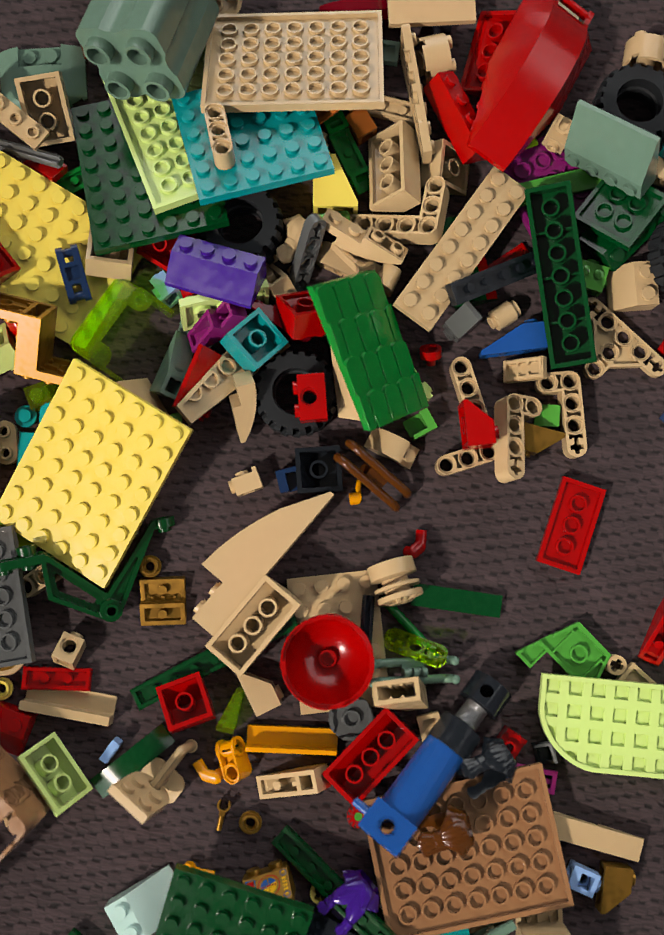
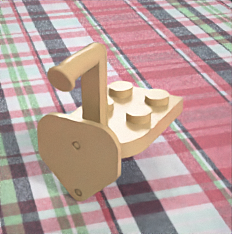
(154, 787)

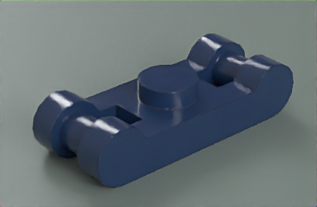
(73, 274)

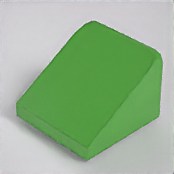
(549, 416)

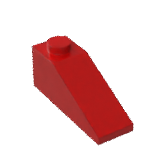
(653, 644)

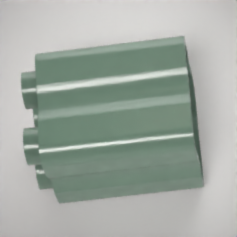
(146, 44)

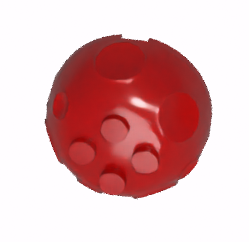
(327, 662)

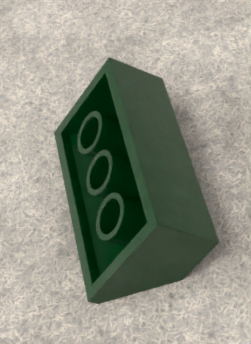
(609, 253)

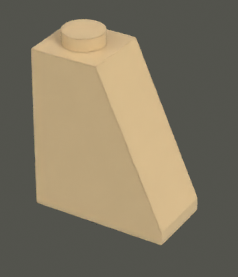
(400, 694)

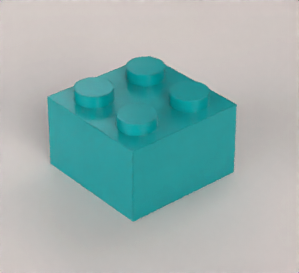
(254, 341)

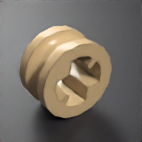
(621, 670)

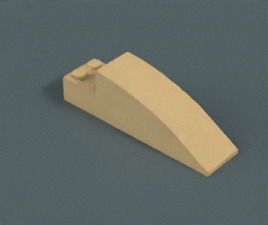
(251, 555)

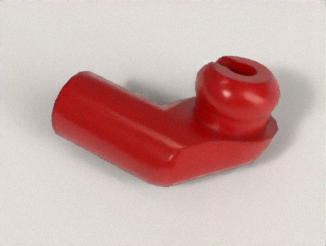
(418, 546)

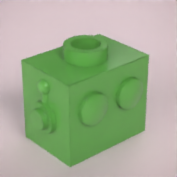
(595, 276)

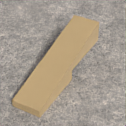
(598, 837)

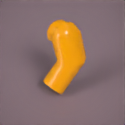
(206, 774)

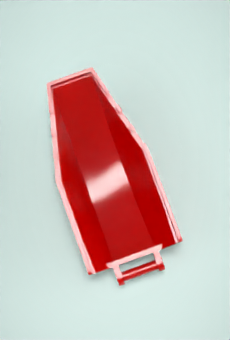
(529, 78)

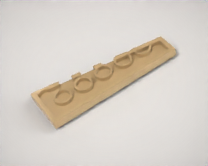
(415, 93)

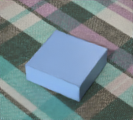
(111, 750)

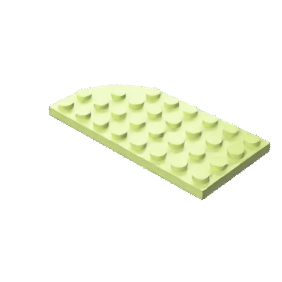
(605, 723)

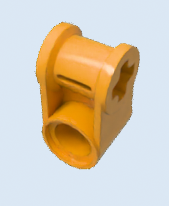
(234, 761)

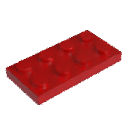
(570, 525)

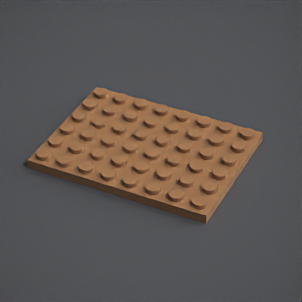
(506, 874)

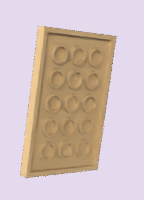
(342, 596)

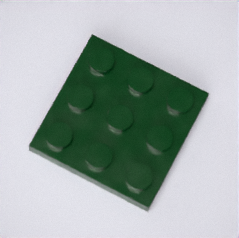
(619, 216)

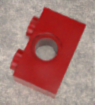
(314, 384)

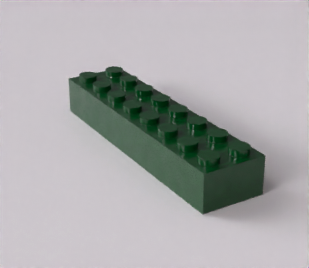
(560, 274)

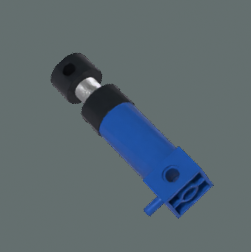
(432, 766)

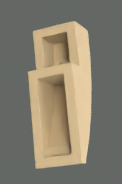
(243, 403)

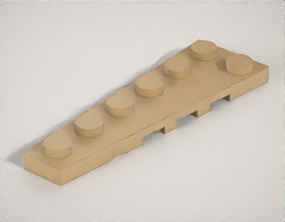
(213, 387)

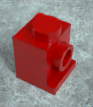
(512, 737)

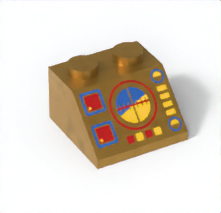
(274, 878)

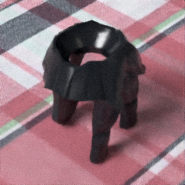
(496, 764)

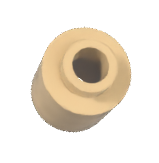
(503, 315)

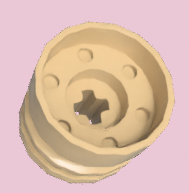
(395, 581)

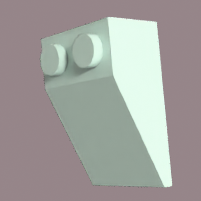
(141, 905)

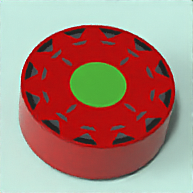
(354, 816)

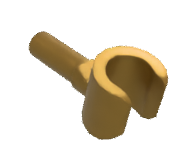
(222, 812)

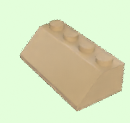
(394, 169)
(253, 625)

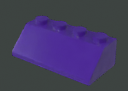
(215, 271)

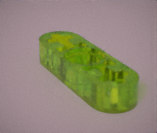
(410, 639)

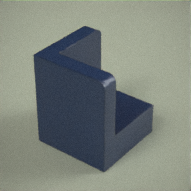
(287, 480)

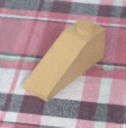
(293, 782)

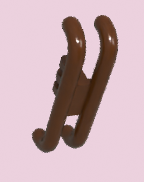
(373, 476)

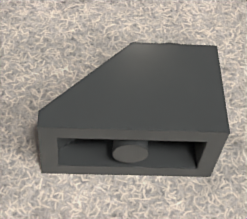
(461, 322)

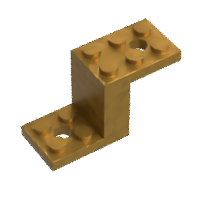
(34, 339)

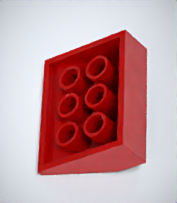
(487, 35)

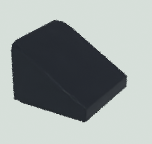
(545, 752)

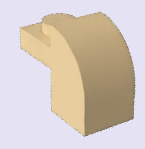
(392, 447)

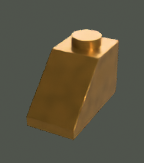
(539, 438)
(615, 884)

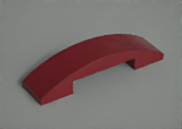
(357, 5)

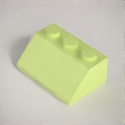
(54, 773)

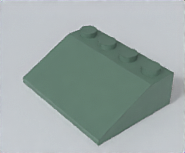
(612, 149)

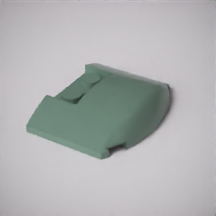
(29, 62)

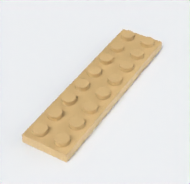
(461, 248)

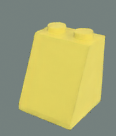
(334, 192)

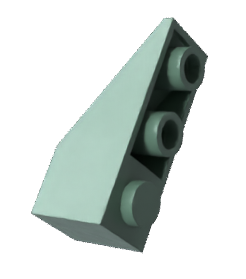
(173, 367)

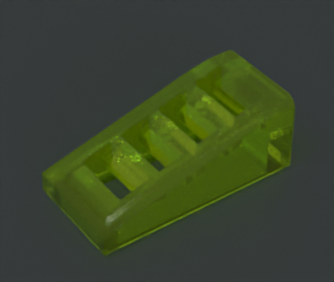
(230, 716)

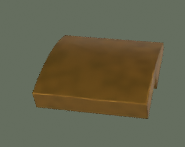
(163, 600)

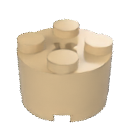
(645, 50)
(435, 55)

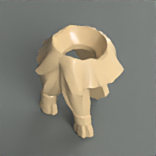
(287, 250)

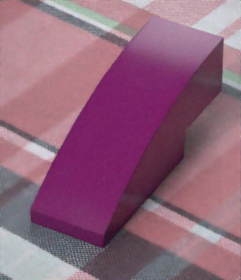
(215, 324)

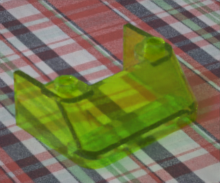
(89, 335)

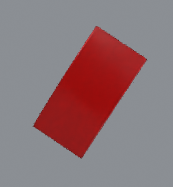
(49, 172)

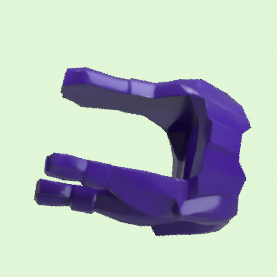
(359, 896)

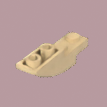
(366, 244)

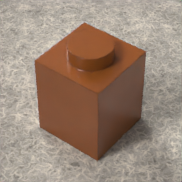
(361, 126)

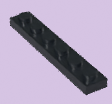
(491, 279)

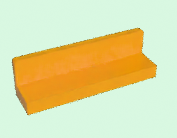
(291, 739)

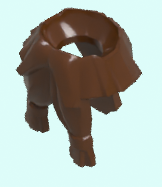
(451, 832)

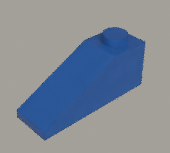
(523, 339)

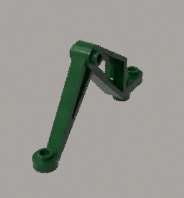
(115, 596)

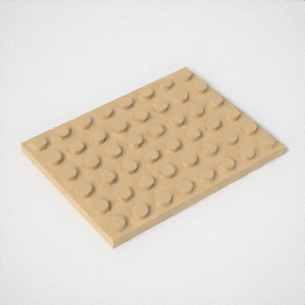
(295, 62)

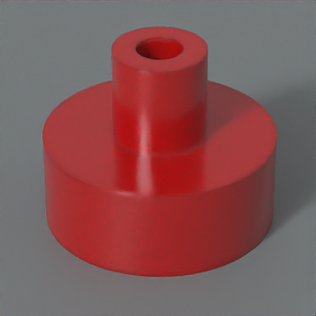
(430, 353)

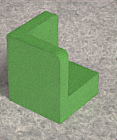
(420, 424)

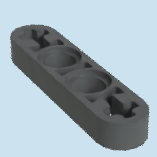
(312, 230)

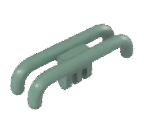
(414, 668)

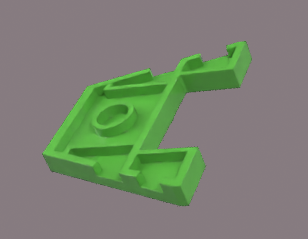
(571, 648)

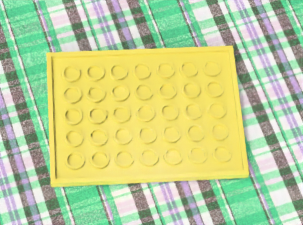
(35, 222)
(92, 472)

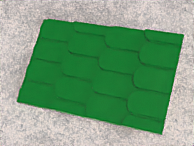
(369, 357)

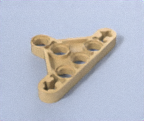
(623, 353)

